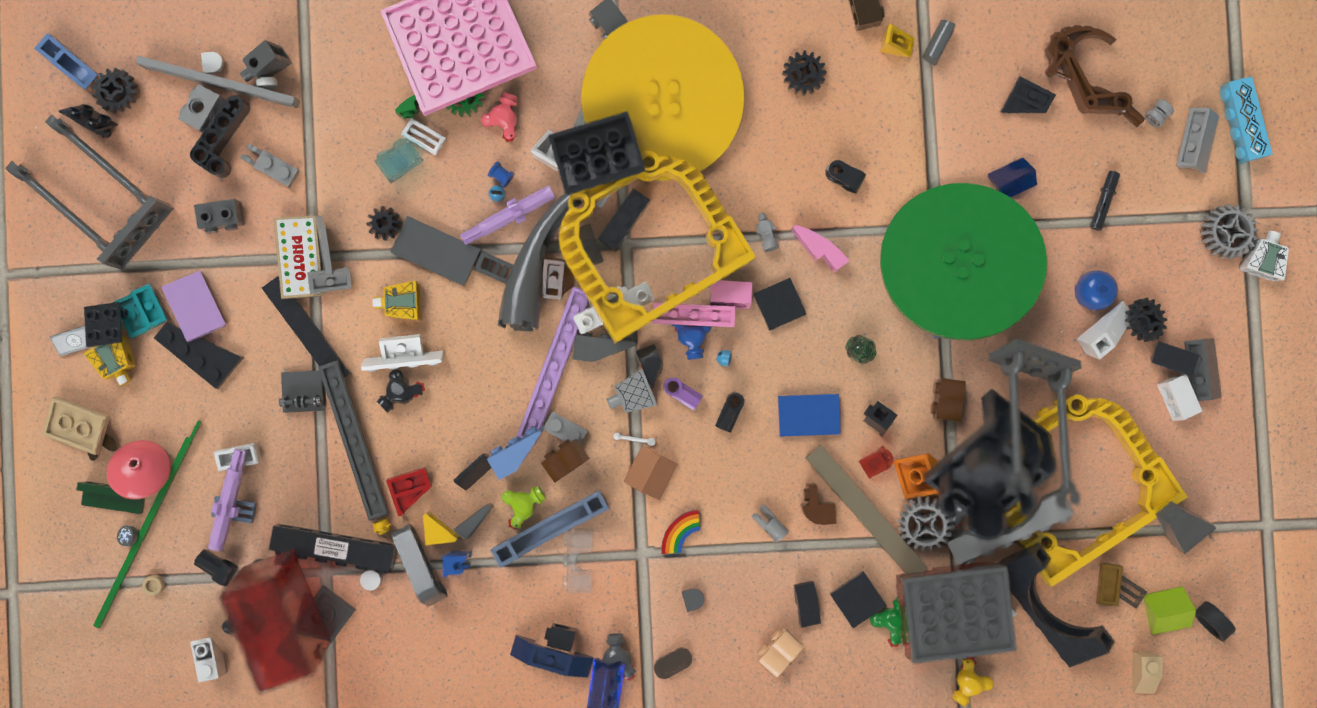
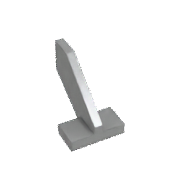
(328, 278)

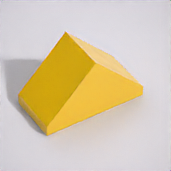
(897, 41)
(436, 531)

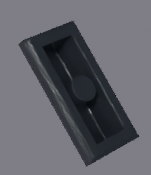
(1174, 358)
(473, 472)

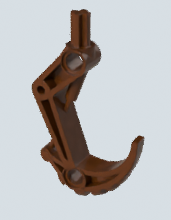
(1087, 97)

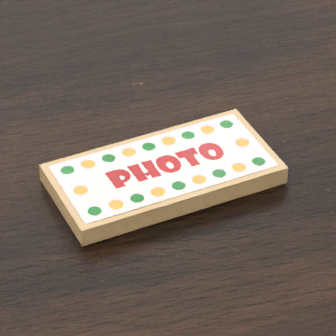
(296, 254)

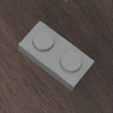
(564, 428)

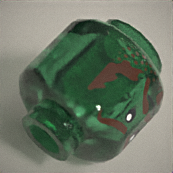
(861, 349)

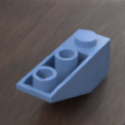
(509, 458)

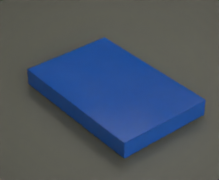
(809, 415)

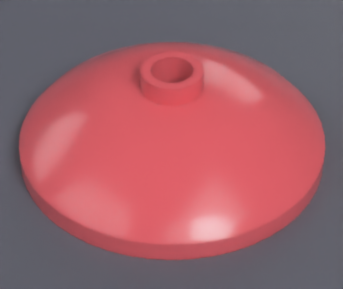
(143, 479)

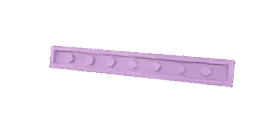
(554, 363)

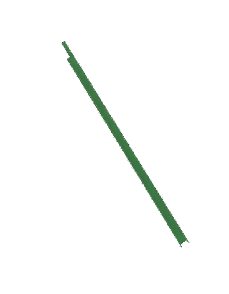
(145, 528)

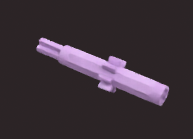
(513, 212)
(226, 507)

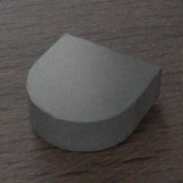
(693, 599)

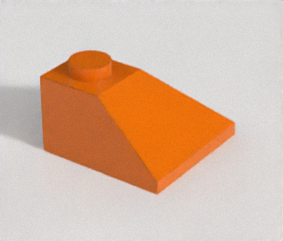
(912, 477)

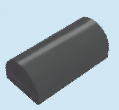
(938, 41)

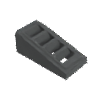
(479, 263)
(470, 525)

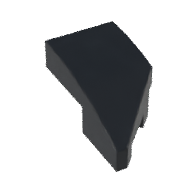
(650, 363)

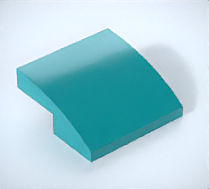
(143, 310)

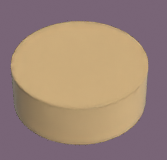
(153, 585)

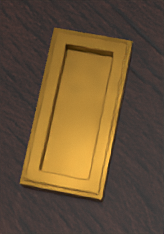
(1109, 584)

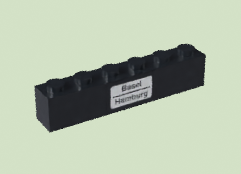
(333, 547)

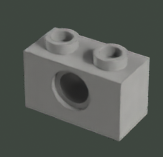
(212, 104)

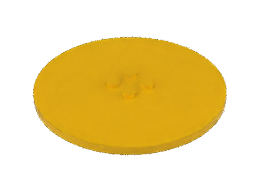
(673, 83)

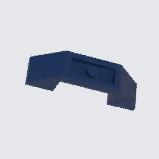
(551, 659)

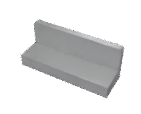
(1198, 139)

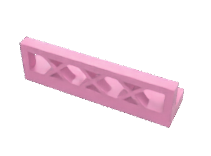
(698, 315)

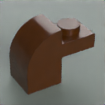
(818, 513)

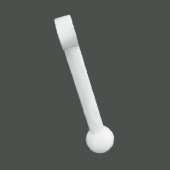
(617, 436)

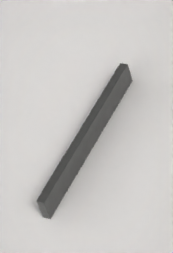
(353, 440)

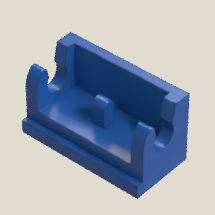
(454, 561)

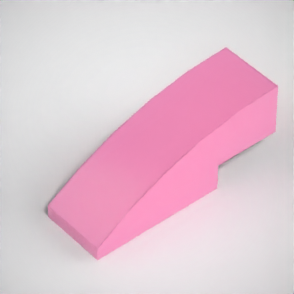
(820, 247)

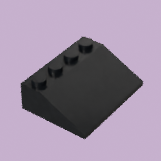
(596, 153)

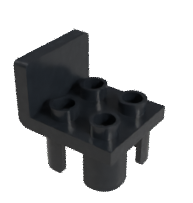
(979, 467)

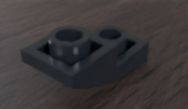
(807, 604)

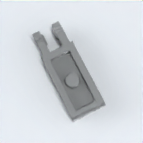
(272, 166)

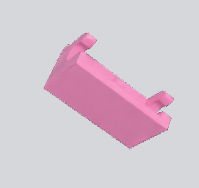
(731, 294)

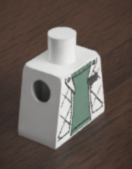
(1266, 258)

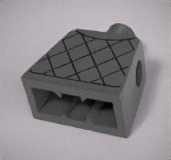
(264, 61)

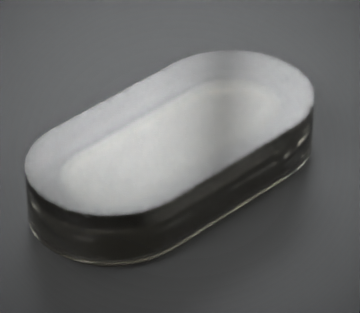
(673, 663)

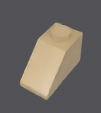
(1146, 672)

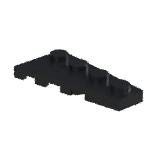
(202, 356)

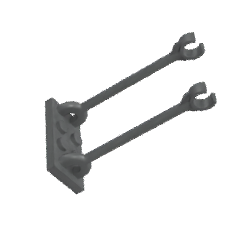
(139, 225)
(1050, 366)

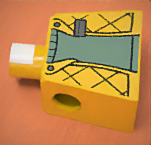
(400, 301)
(113, 361)

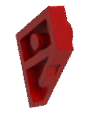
(408, 488)

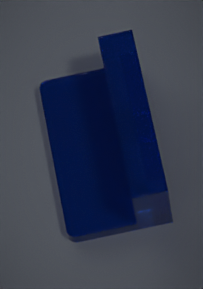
(1014, 177)

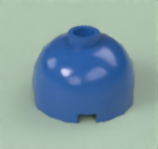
(1096, 290)

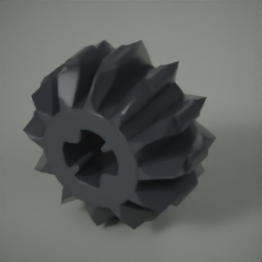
(384, 215)

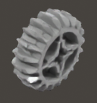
(1235, 218)
(931, 529)

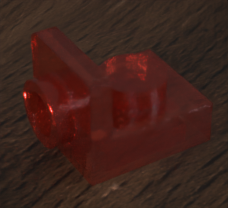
(876, 462)

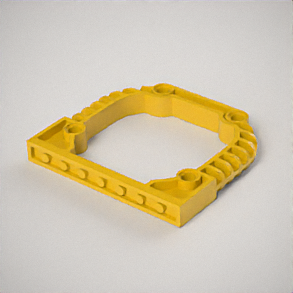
(626, 318)
(1154, 494)

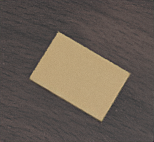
(76, 425)

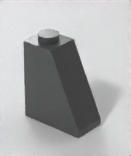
(1183, 526)

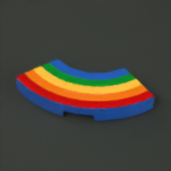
(678, 531)

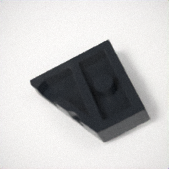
(1027, 98)

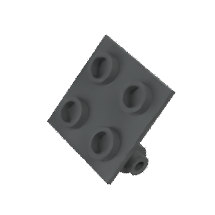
(301, 391)

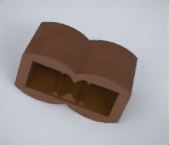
(948, 399)
(565, 460)

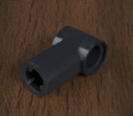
(729, 414)
(220, 570)

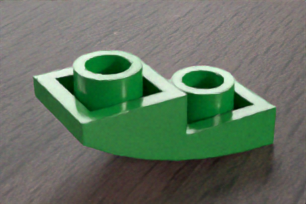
(408, 108)

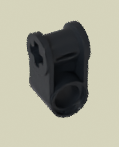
(847, 177)

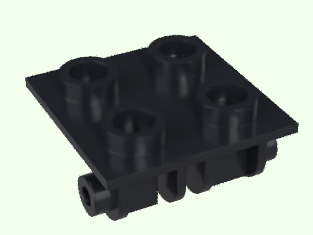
(90, 119)
(104, 324)

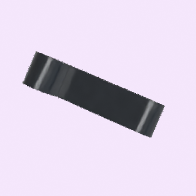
(223, 134)

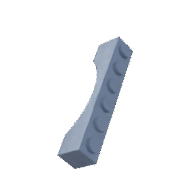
(549, 528)

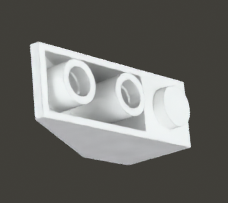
(1105, 333)

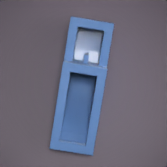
(66, 61)

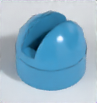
(496, 197)
(724, 357)

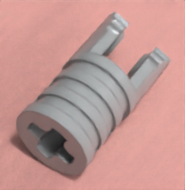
(773, 526)

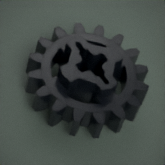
(811, 75)
(111, 82)
(1146, 320)

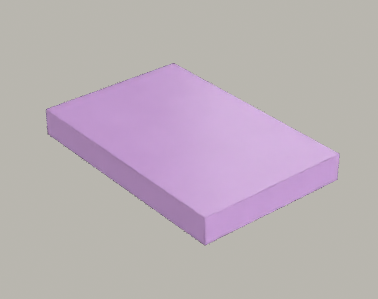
(193, 306)

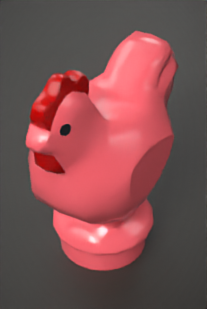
(503, 116)

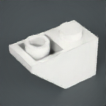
(208, 659)

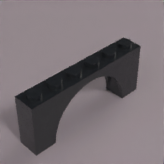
(1070, 641)

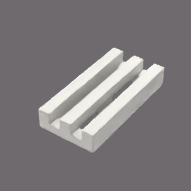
(438, 145)

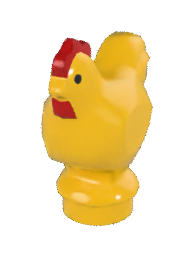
(970, 683)

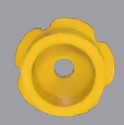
(381, 526)

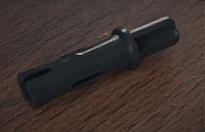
(1105, 199)

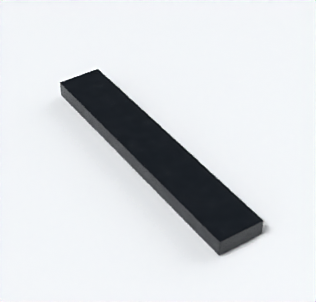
(303, 326)

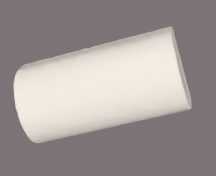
(224, 456)

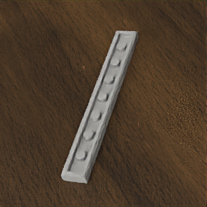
(218, 82)

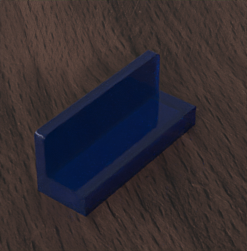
(605, 684)

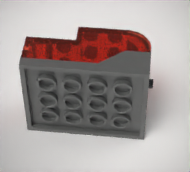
(956, 612)

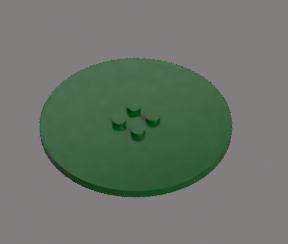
(963, 261)

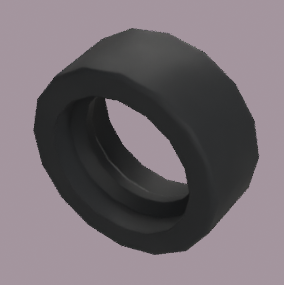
(1215, 621)

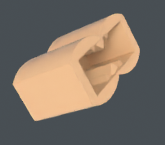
(779, 652)

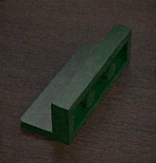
(103, 496)

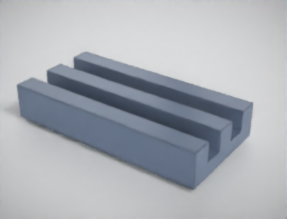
(251, 513)

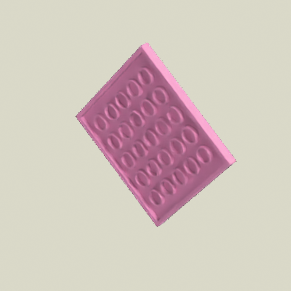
(456, 48)

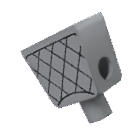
(633, 393)

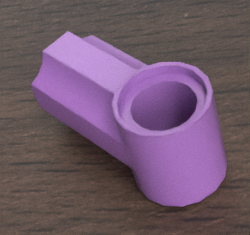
(684, 394)

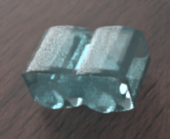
(398, 159)

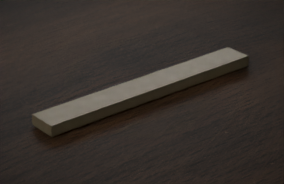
(865, 511)

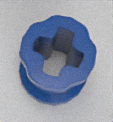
(501, 174)

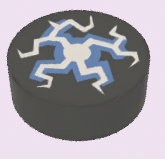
(127, 535)

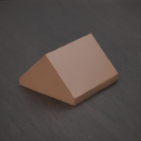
(650, 473)

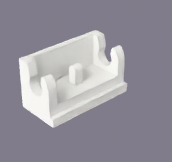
(1179, 398)

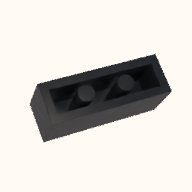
(624, 220)

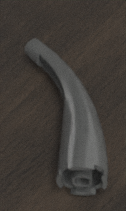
(523, 289)

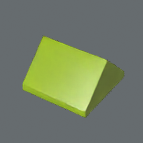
(1169, 610)

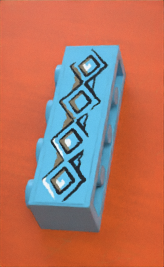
(1245, 120)

